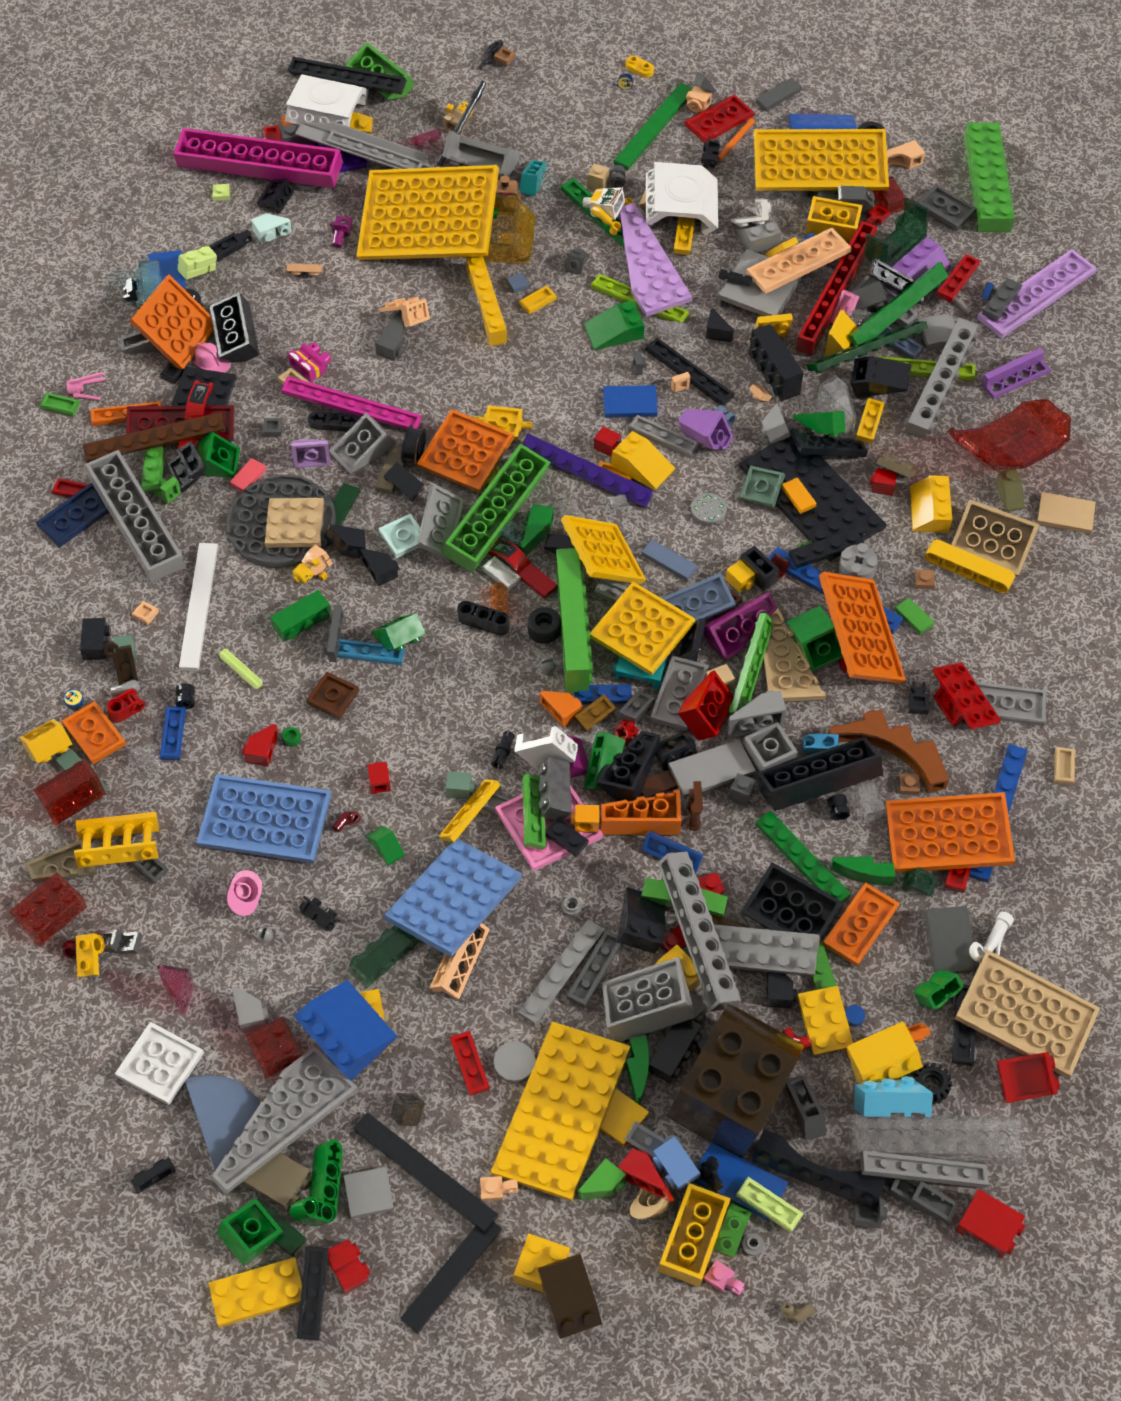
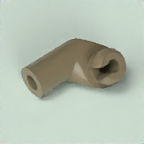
(797, 1315)

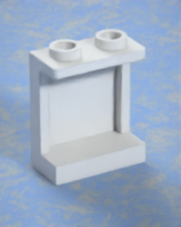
(556, 745)

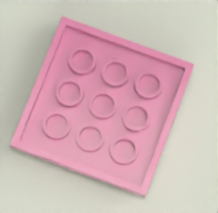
(513, 819)

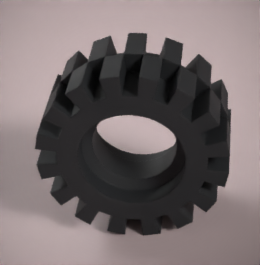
(936, 1072)

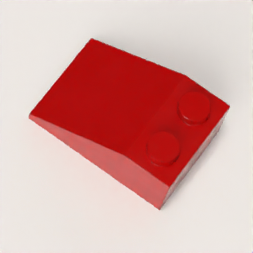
(706, 707)

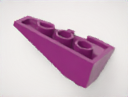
(734, 629)

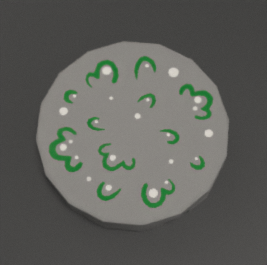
(708, 509)

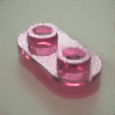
(432, 135)

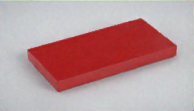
(719, 118)

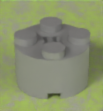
(858, 561)

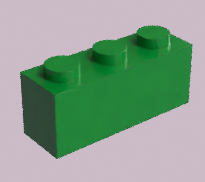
(301, 615)

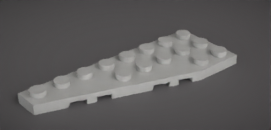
(295, 1103)

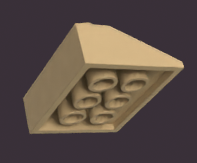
(995, 536)

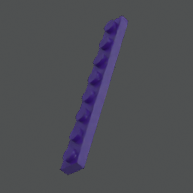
(589, 471)

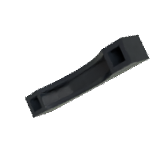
(778, 1155)

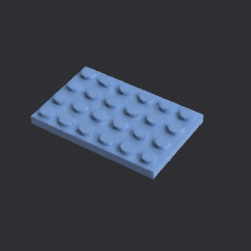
(264, 818)
(453, 897)

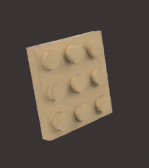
(294, 522)

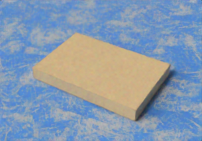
(1066, 513)

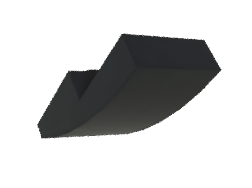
(557, 541)

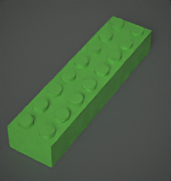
(989, 177)
(495, 508)
(574, 621)

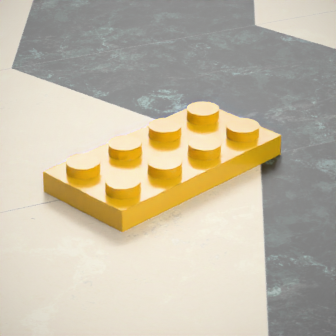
(256, 1292)

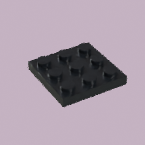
(221, 390)

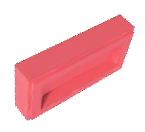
(248, 475)

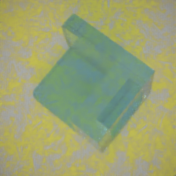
(510, 534)

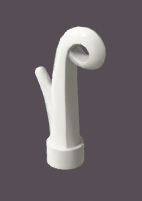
(994, 941)

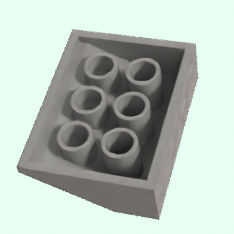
(647, 1000)

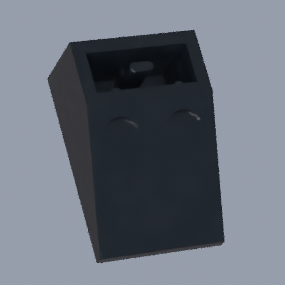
(879, 376)

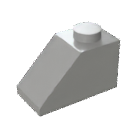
(775, 426)
(249, 1010)

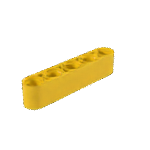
(970, 566)

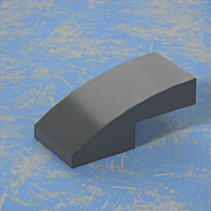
(121, 942)

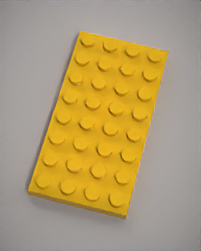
(820, 159)
(561, 1111)

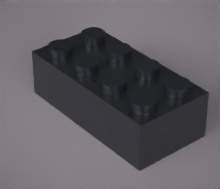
(775, 362)

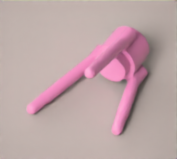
(75, 386)

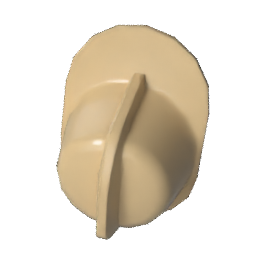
(648, 1204)

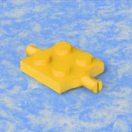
(506, 419)

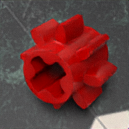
(626, 731)

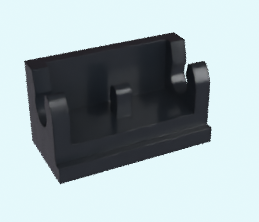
(404, 481)

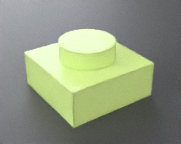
(221, 192)

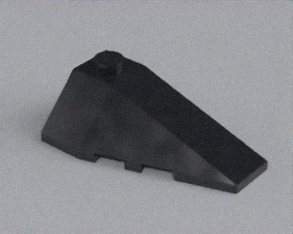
(628, 772)

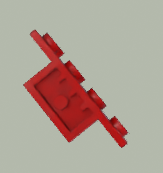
(962, 698)

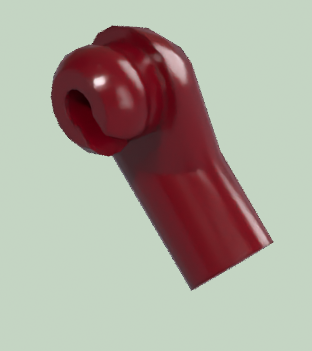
(346, 818)

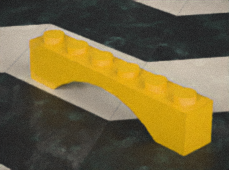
(489, 306)

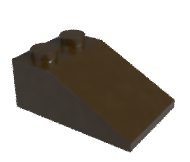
(569, 1296)

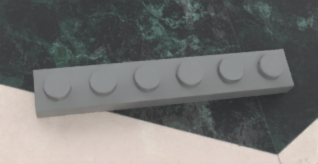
(561, 972)
(924, 1169)

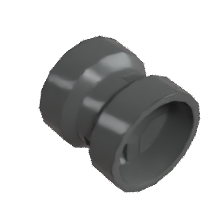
(617, 176)

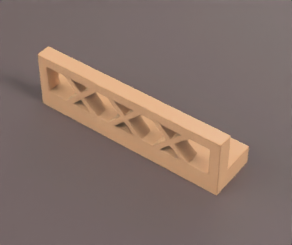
(449, 966)

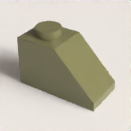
(1010, 489)

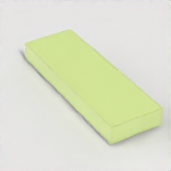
(769, 1204)

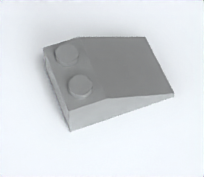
(362, 444)
(757, 715)

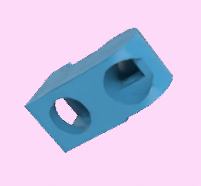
(818, 742)

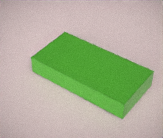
(60, 404)
(914, 616)

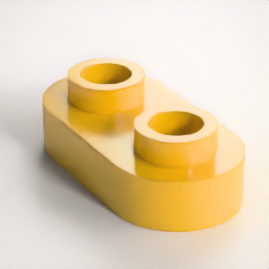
(639, 66)

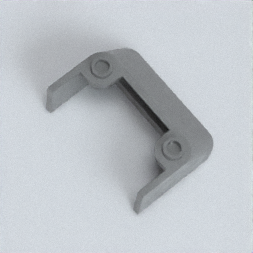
(477, 153)

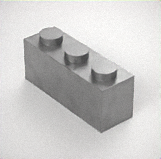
(555, 788)

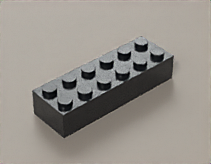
(820, 773)

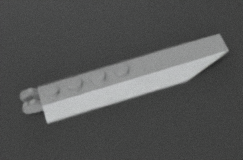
(363, 145)

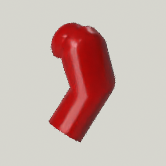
(805, 1040)

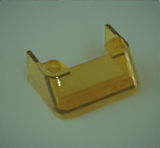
(518, 245)

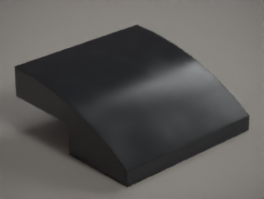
(186, 466)

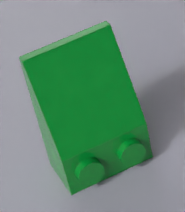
(615, 326)

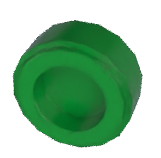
(291, 736)

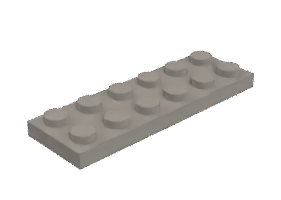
(769, 950)

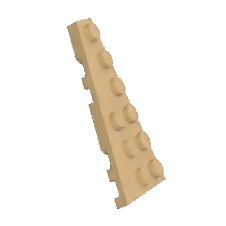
(787, 667)

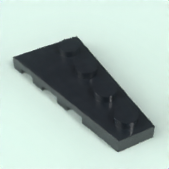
(808, 443)

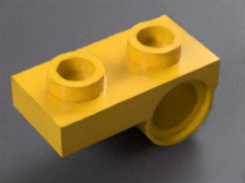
(87, 951)

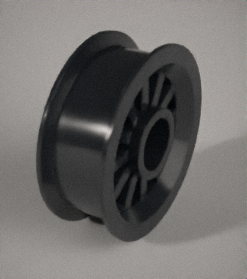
(413, 445)

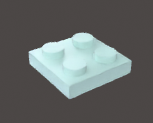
(401, 535)

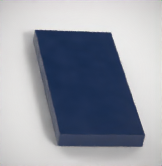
(73, 516)

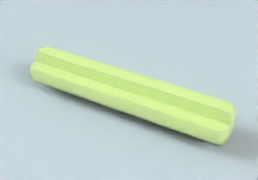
(240, 668)

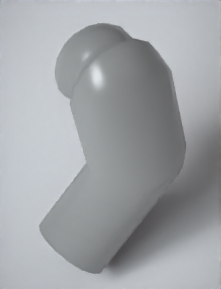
(120, 689)

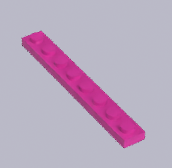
(350, 403)

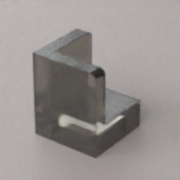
(407, 1109)

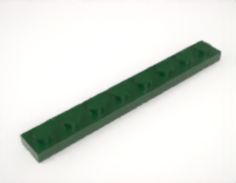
(870, 345)

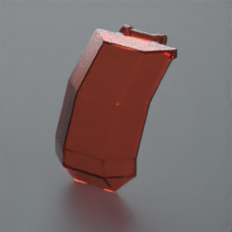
(1018, 438)

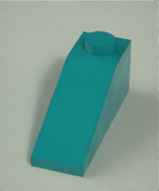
(532, 177)

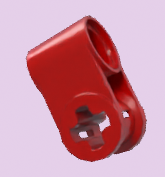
(126, 704)

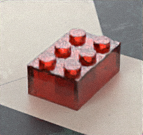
(70, 791)
(48, 909)

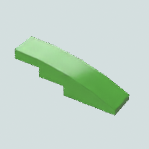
(656, 891)

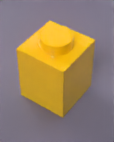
(740, 576)

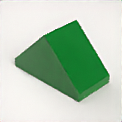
(386, 844)

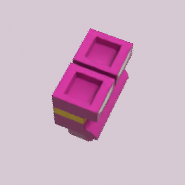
(308, 361)

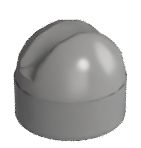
(547, 665)
(268, 934)

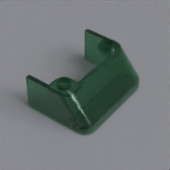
(908, 233)

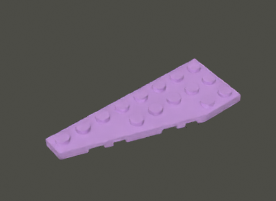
(651, 273)

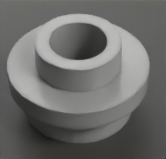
(571, 900)
(753, 1251)

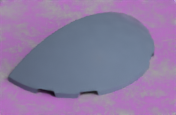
(222, 1111)

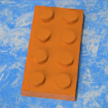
(861, 924)

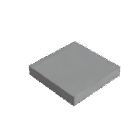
(368, 1192)

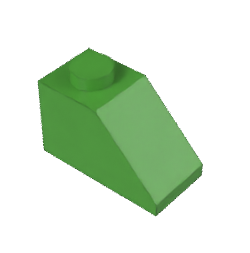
(603, 1182)

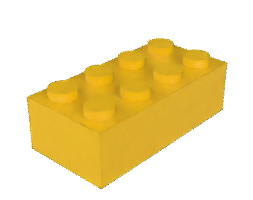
(694, 1235)

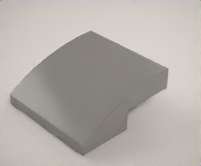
(938, 330)

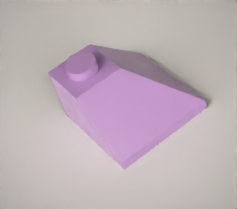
(310, 453)

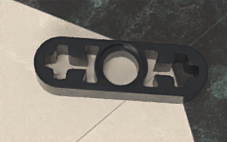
(320, 425)

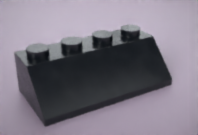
(234, 329)

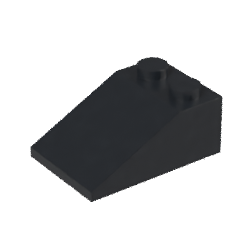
(641, 922)

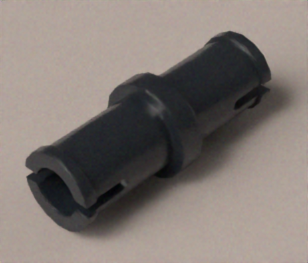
(502, 750)

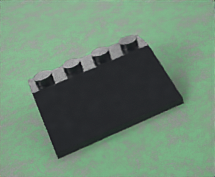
(791, 904)

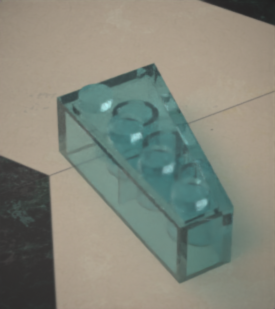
(148, 278)

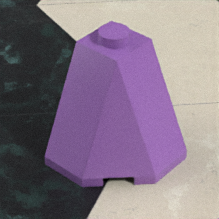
(706, 428)

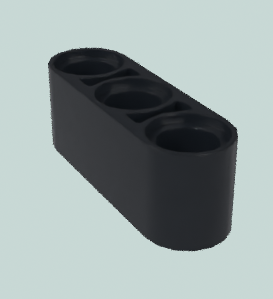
(476, 612)

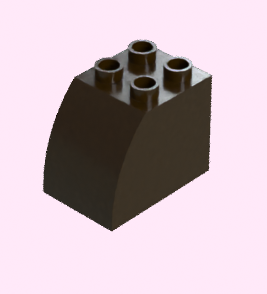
(735, 1081)

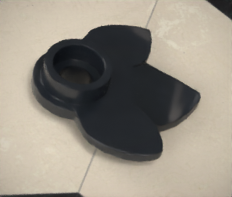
(709, 1174)

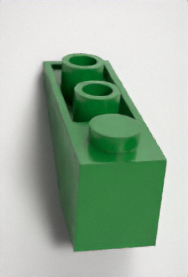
(537, 528)

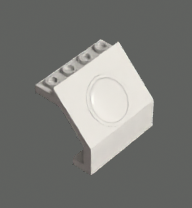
(323, 101)
(682, 192)

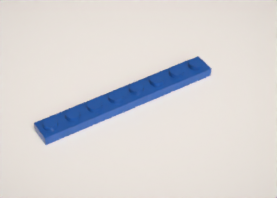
(810, 576)
(1006, 783)

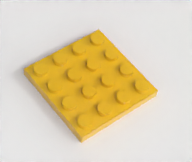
(603, 550)
(642, 628)

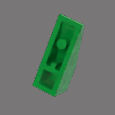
(824, 422)
(603, 752)

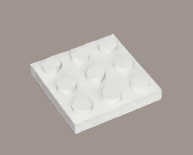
(159, 1063)

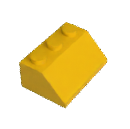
(833, 214)
(931, 504)
(884, 1055)

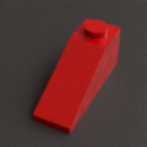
(643, 1174)

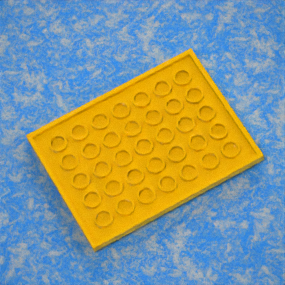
(428, 212)

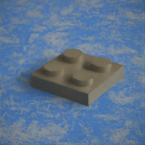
(892, 462)

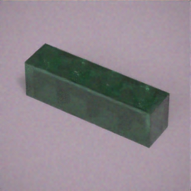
(382, 955)

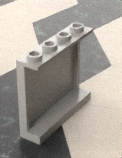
(751, 296)

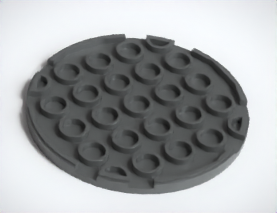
(248, 519)

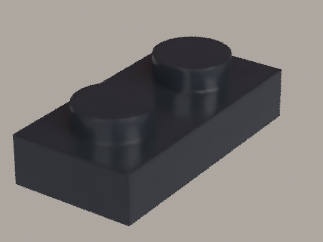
(566, 837)
(159, 1171)

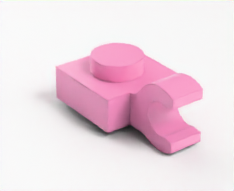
(722, 1277)

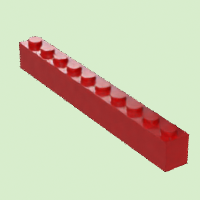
(840, 280)

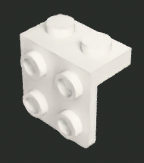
(763, 209)

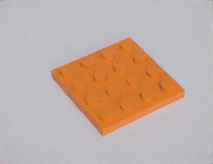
(173, 322)
(465, 451)

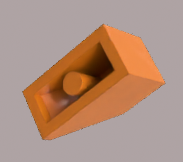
(561, 706)

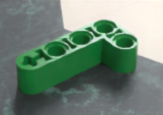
(324, 1188)

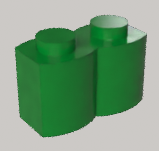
(938, 989)

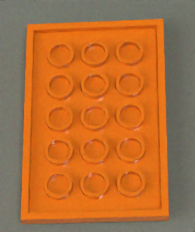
(861, 628)
(950, 832)

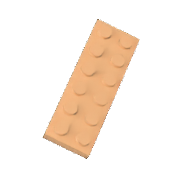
(798, 260)

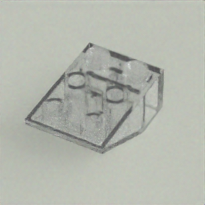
(835, 396)

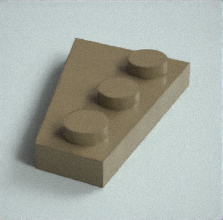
(58, 861)

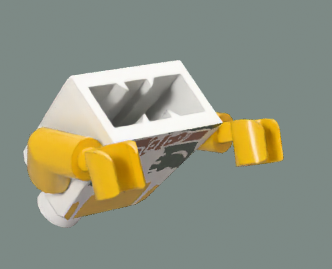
(606, 206)

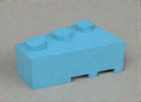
(892, 1096)

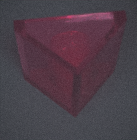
(178, 984)

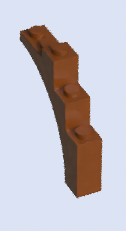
(898, 740)

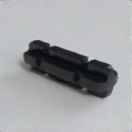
(735, 277)

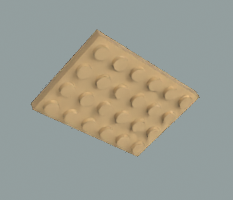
(1027, 1012)

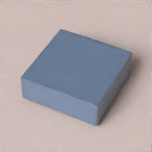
(517, 282)

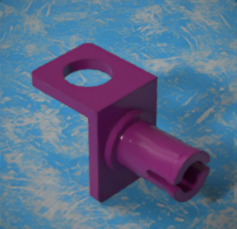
(340, 229)

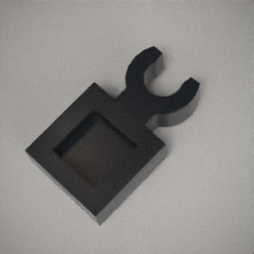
(917, 700)

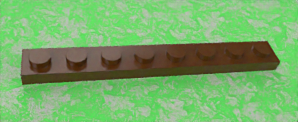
(155, 436)

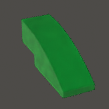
(864, 870)
(638, 1066)

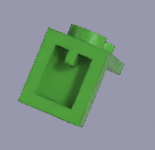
(168, 491)
(732, 1230)

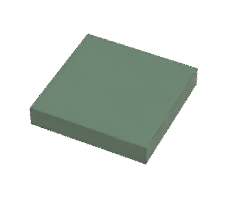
(762, 486)

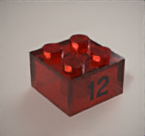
(273, 1047)

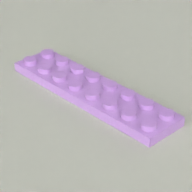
(1041, 291)

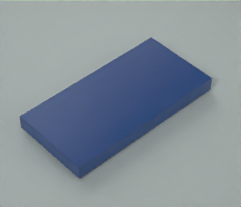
(734, 1172)

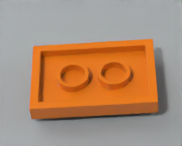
(94, 732)

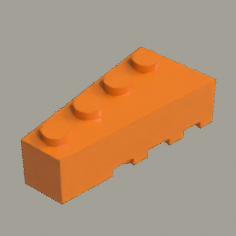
(643, 815)

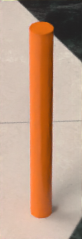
(735, 139)

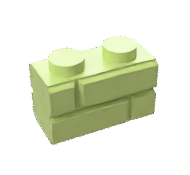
(197, 262)

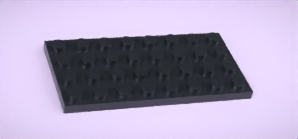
(837, 506)

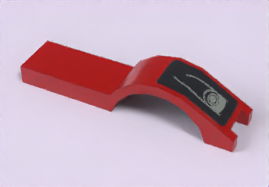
(196, 405)
(521, 565)

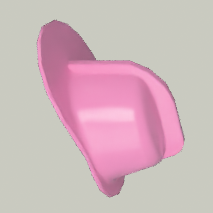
(207, 358)
(244, 892)

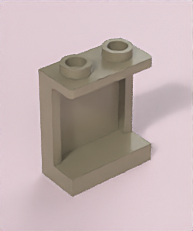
(280, 1181)

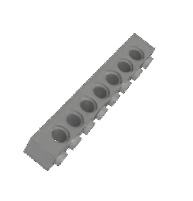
(953, 354)
(698, 931)

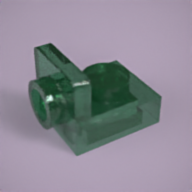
(920, 881)

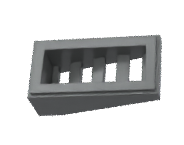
(148, 874)

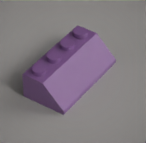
(921, 259)

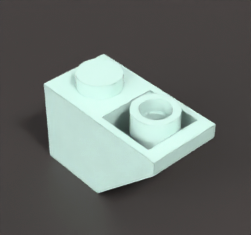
(270, 227)

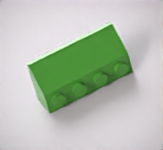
(372, 60)

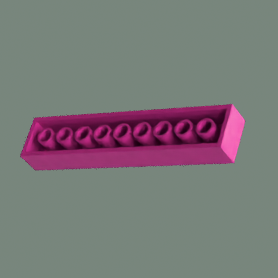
(258, 157)

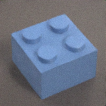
(676, 1163)

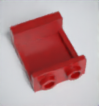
(1027, 1077)
(992, 1223)

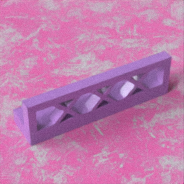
(1013, 368)

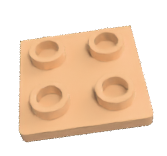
(413, 310)

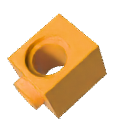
(586, 818)

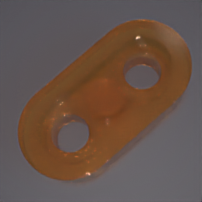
(499, 597)

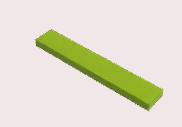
(623, 293)
(924, 368)

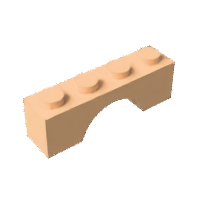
(906, 155)

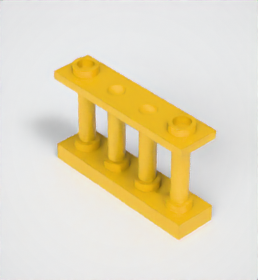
(117, 826)

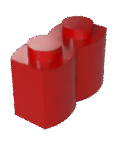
(347, 1266)

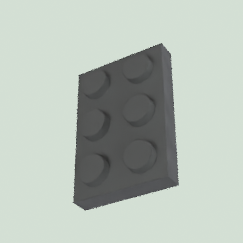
(947, 207)

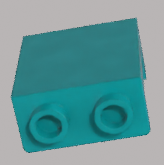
(628, 670)

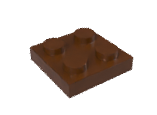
(332, 695)

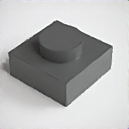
(639, 363)
(272, 427)

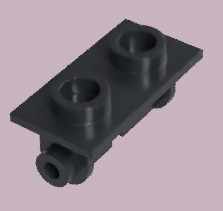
(711, 155)
(326, 916)

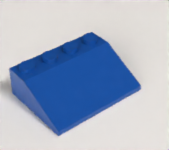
(821, 121)
(346, 1028)

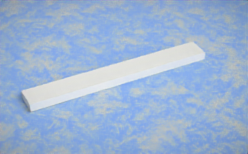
(198, 607)

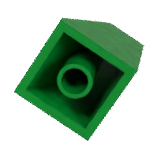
(816, 637)

